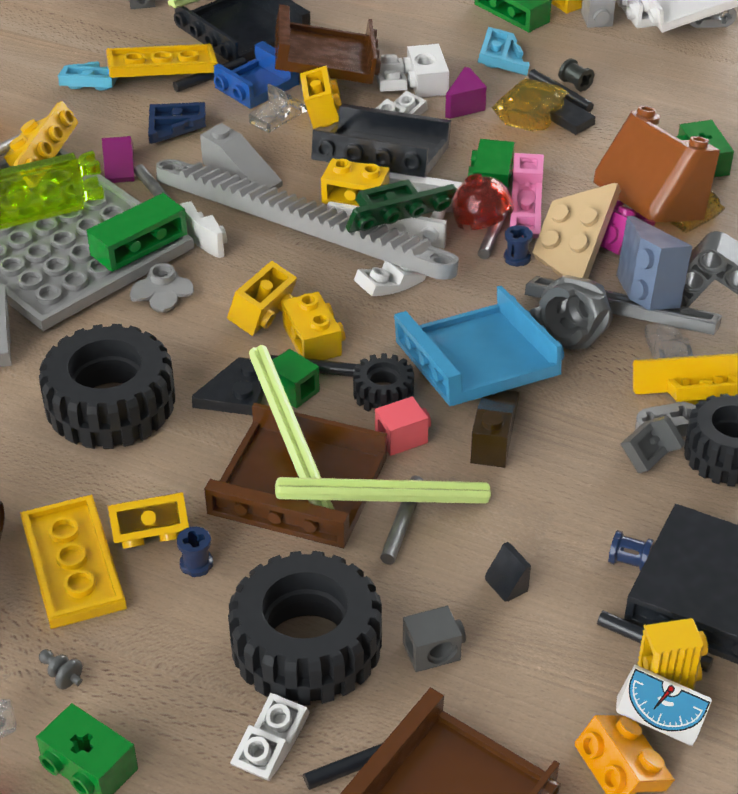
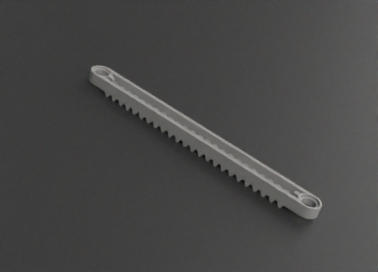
(308, 217)

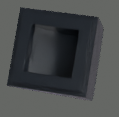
(509, 573)

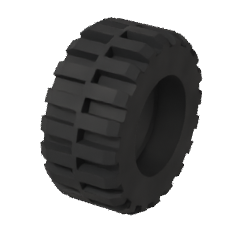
(114, 413)
(309, 666)

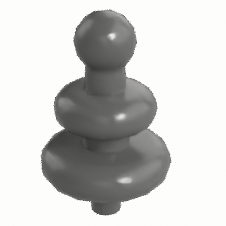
(62, 669)

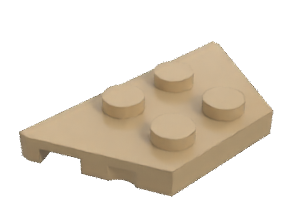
(576, 230)

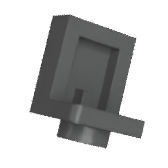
(652, 442)

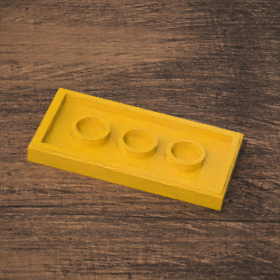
(161, 60)
(72, 561)

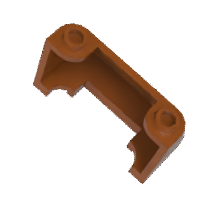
(657, 171)

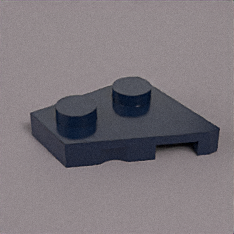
(175, 119)

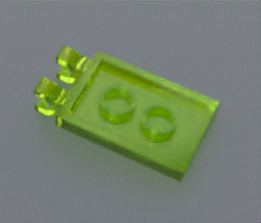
(48, 188)

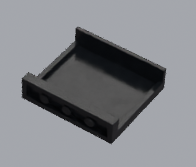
(237, 25)
(385, 138)
(692, 576)

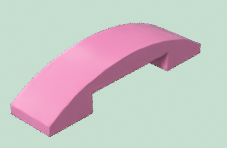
(527, 191)

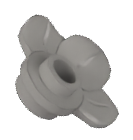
(161, 288)

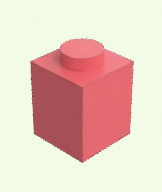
(404, 424)

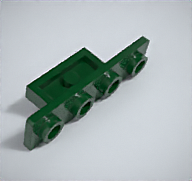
(396, 202)

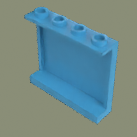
(480, 350)

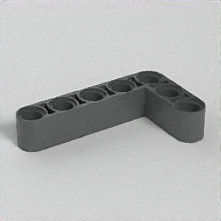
(709, 261)

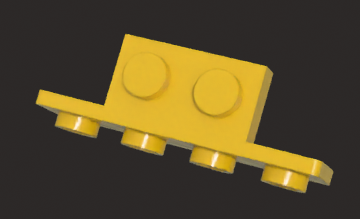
(43, 137)
(687, 377)

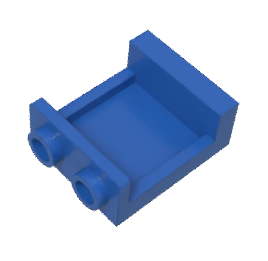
(250, 81)

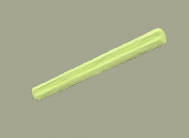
(285, 417)
(382, 490)

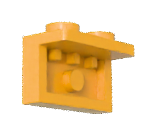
(622, 756)

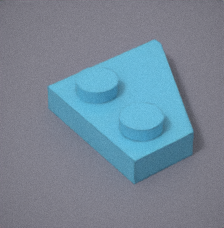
(502, 52)
(86, 75)

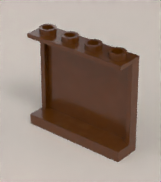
(309, 47)
(249, 481)
(445, 756)

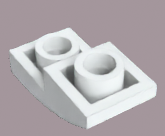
(391, 74)
(405, 103)
(205, 231)
(388, 279)
(271, 738)

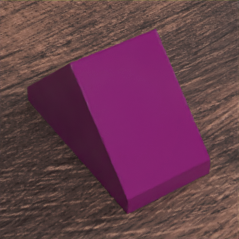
(465, 95)
(118, 159)

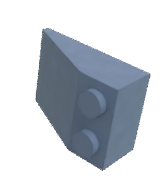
(652, 266)

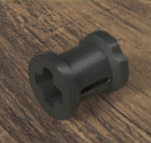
(575, 74)

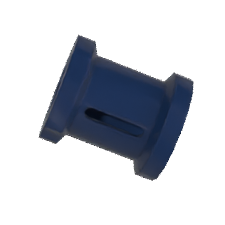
(518, 245)
(618, 554)
(195, 556)

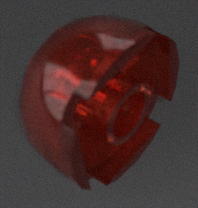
(481, 202)

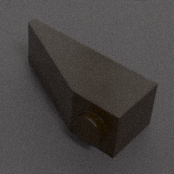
(493, 428)

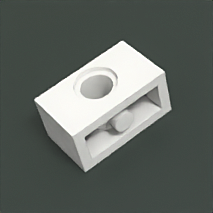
(426, 70)

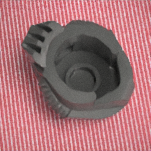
(574, 311)

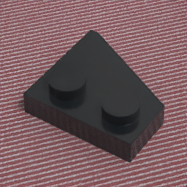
(231, 390)

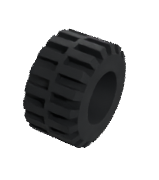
(713, 439)

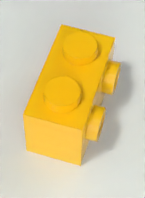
(321, 97)
(346, 178)
(261, 298)
(312, 327)
(148, 518)

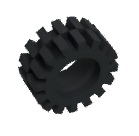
(382, 370)

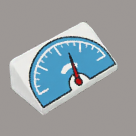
(662, 705)

